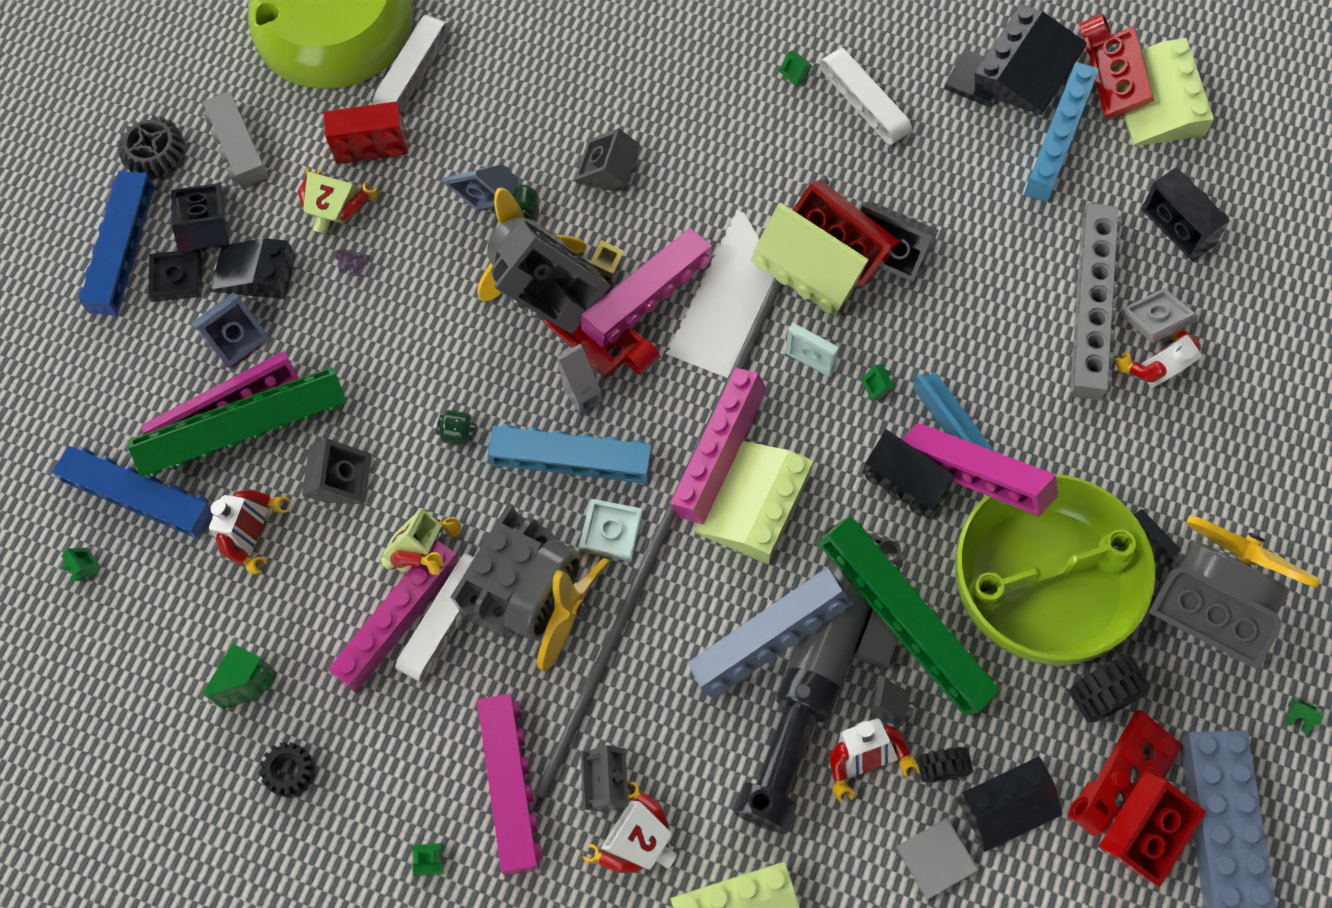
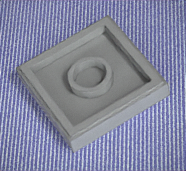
(1158, 315)
(936, 858)

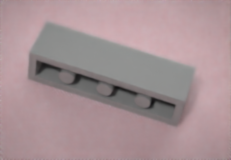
(235, 140)

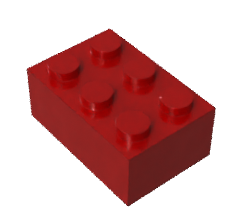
(366, 132)
(1152, 829)

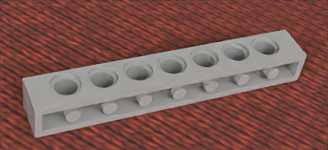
(1083, 381)

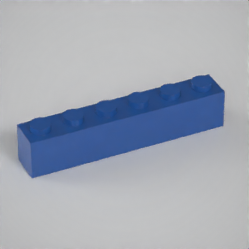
(116, 243)
(135, 493)

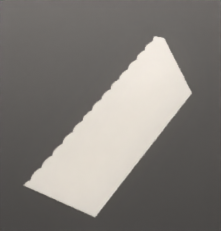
(724, 303)

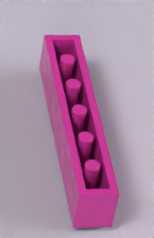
(646, 287)
(257, 379)
(718, 446)
(986, 470)
(391, 620)
(508, 784)

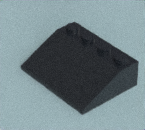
(1029, 60)

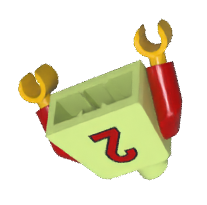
(332, 199)
(414, 542)

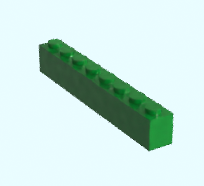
(236, 422)
(908, 616)

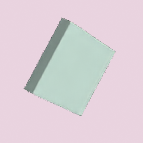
(811, 350)
(611, 530)

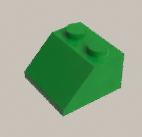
(239, 678)

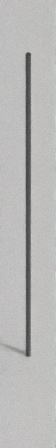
(643, 571)

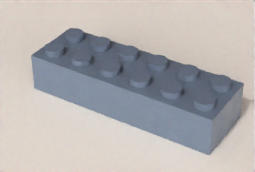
(1231, 834)

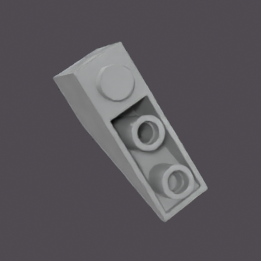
(579, 379)

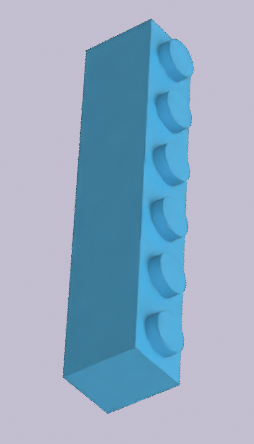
(1061, 132)
(570, 454)

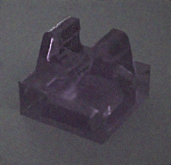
(355, 259)

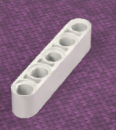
(412, 62)
(865, 96)
(434, 628)

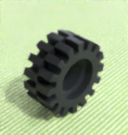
(275, 758)
(945, 764)

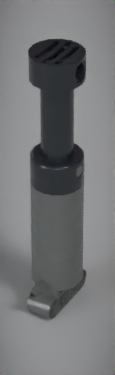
(807, 698)

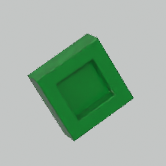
(795, 67)
(878, 382)
(80, 562)
(1299, 708)
(427, 859)

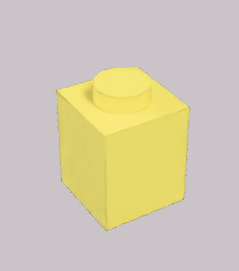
(606, 258)

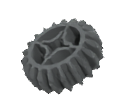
(158, 133)

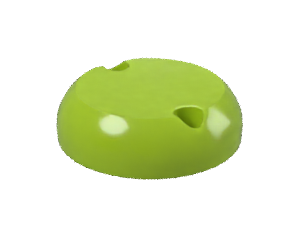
(329, 40)
(1053, 577)

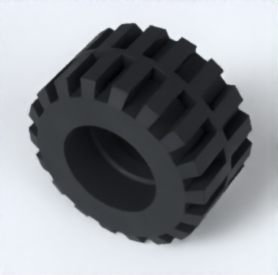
(1109, 689)

